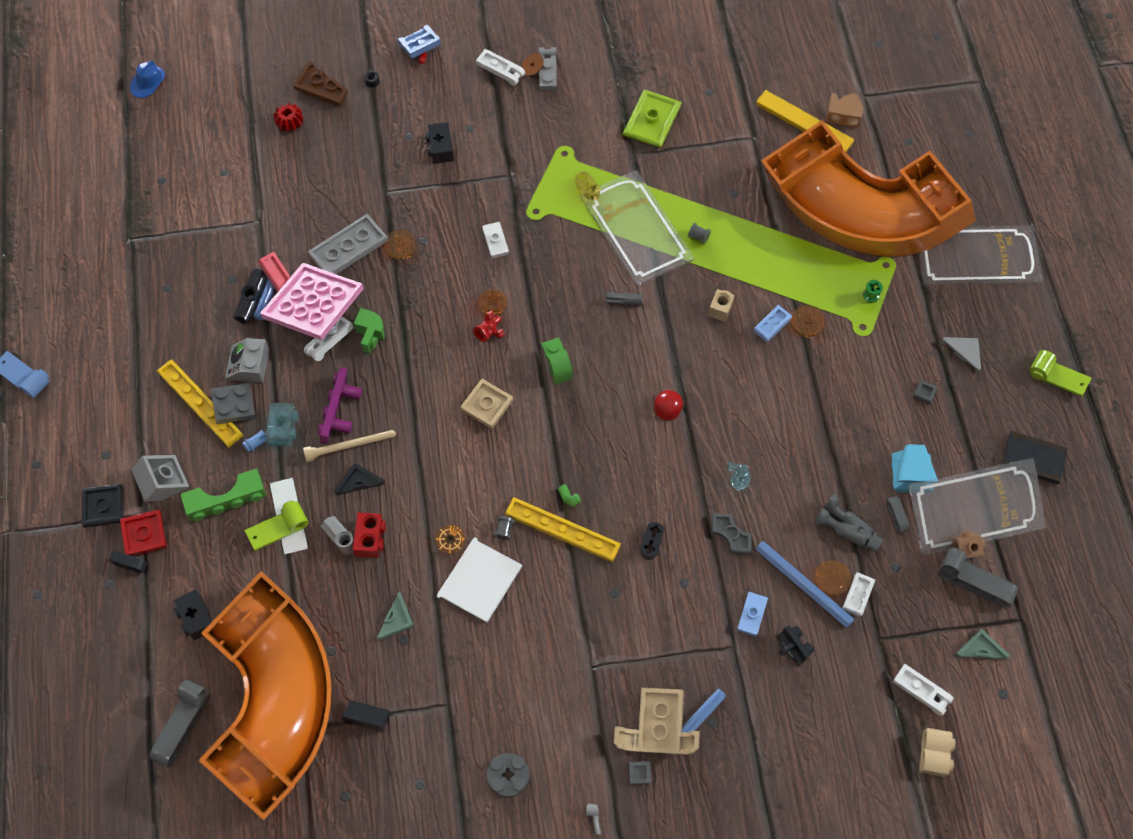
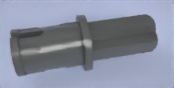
(624, 298)

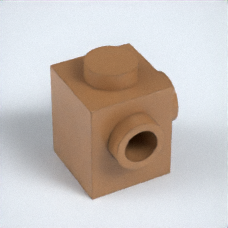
(969, 543)

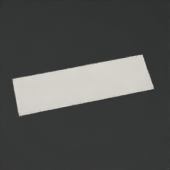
(283, 492)

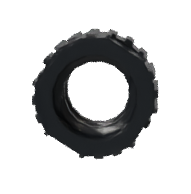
(372, 83)

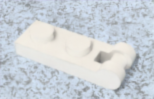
(500, 66)
(318, 348)
(923, 689)

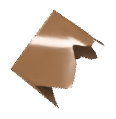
(845, 111)

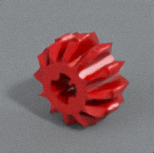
(288, 117)

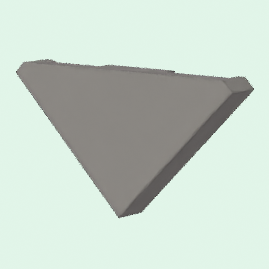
(966, 349)

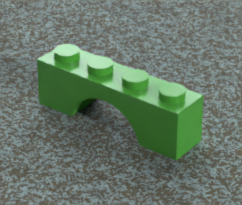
(247, 489)

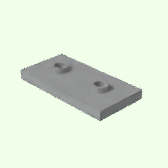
(348, 245)

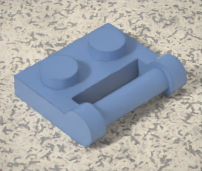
(419, 42)

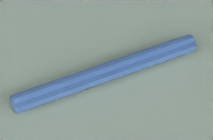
(805, 584)

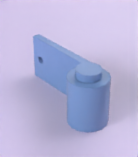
(22, 376)

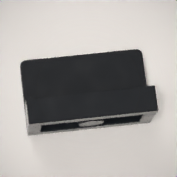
(366, 715)

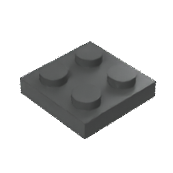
(232, 403)

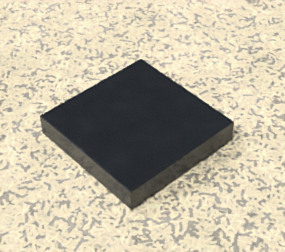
(102, 505)

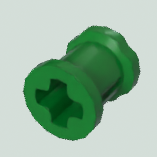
(875, 293)

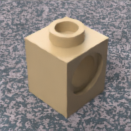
(721, 311)

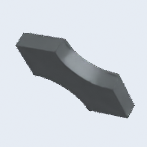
(738, 540)

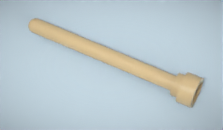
(313, 453)

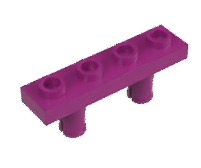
(334, 397)

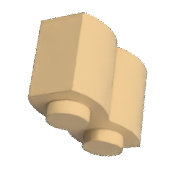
(936, 752)

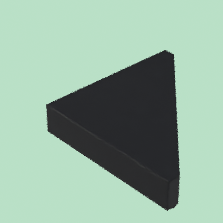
(358, 479)

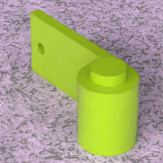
(1047, 370)
(288, 522)

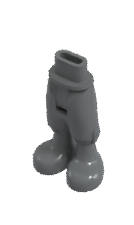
(852, 527)

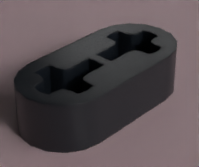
(656, 542)
(128, 562)

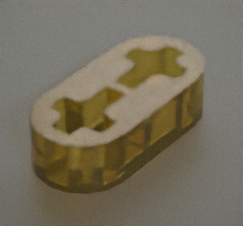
(590, 184)

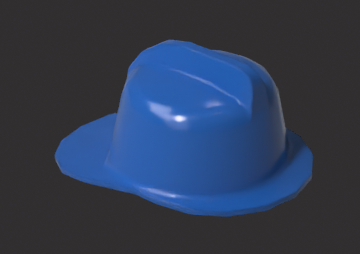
(146, 80)

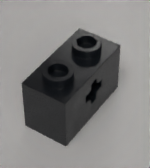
(440, 142)
(187, 605)

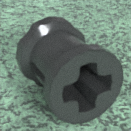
(699, 233)
(504, 528)

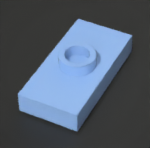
(772, 323)
(752, 614)

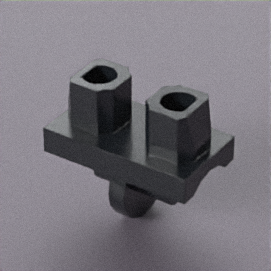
(793, 647)

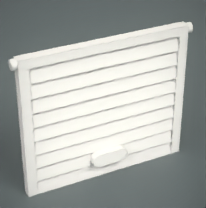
(479, 580)

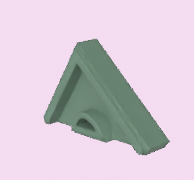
(396, 619)
(982, 646)

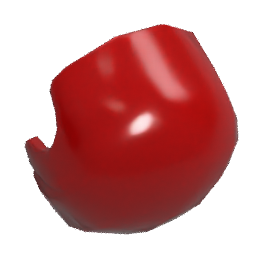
(668, 405)

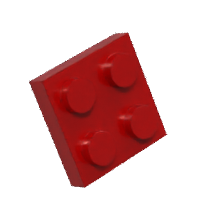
(143, 533)

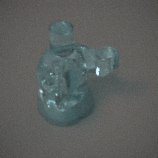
(741, 477)

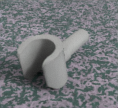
(592, 810)

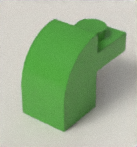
(371, 326)
(558, 361)

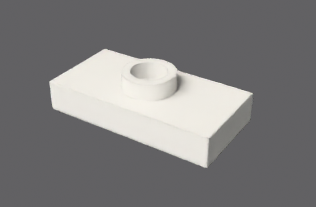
(495, 240)
(858, 594)

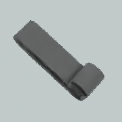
(976, 580)
(181, 723)

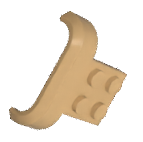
(659, 725)

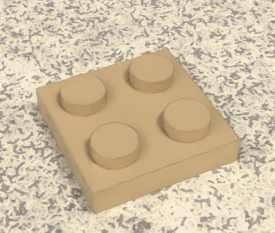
(486, 403)

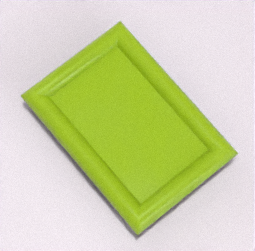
(652, 118)

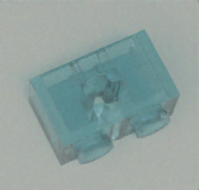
(281, 424)

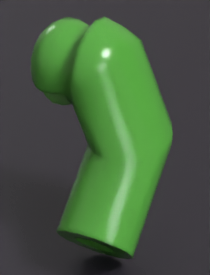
(567, 498)

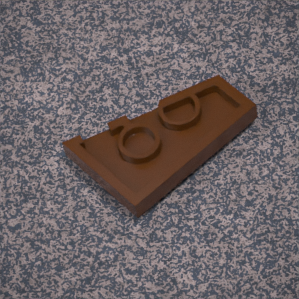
(317, 84)

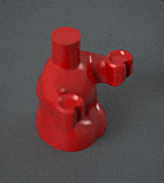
(488, 328)

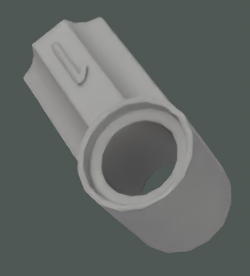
(338, 534)

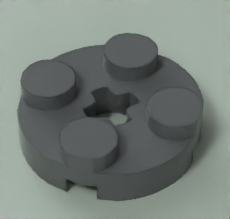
(517, 782)

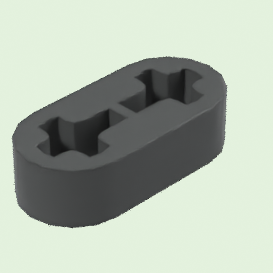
(897, 514)

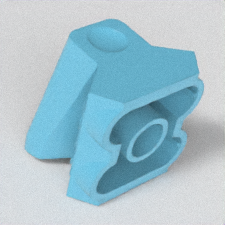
(911, 467)

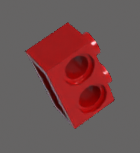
(365, 535)

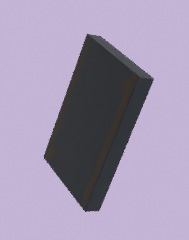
(1047, 456)

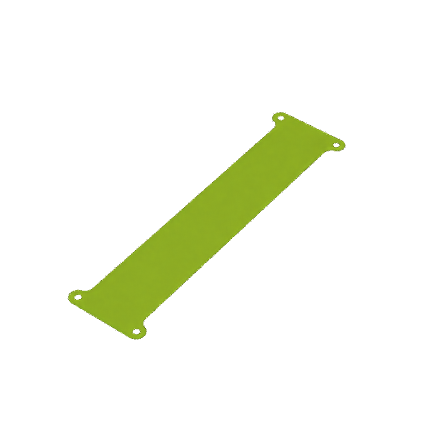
(736, 247)

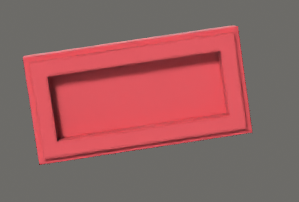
(274, 270)

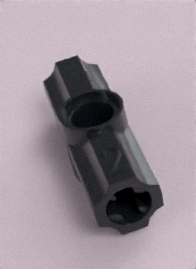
(247, 305)

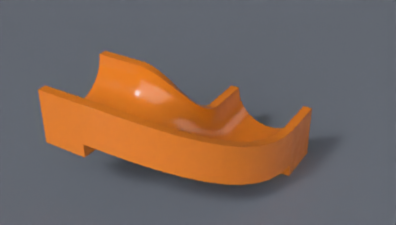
(862, 209)
(283, 698)

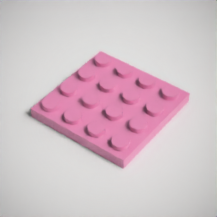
(312, 301)

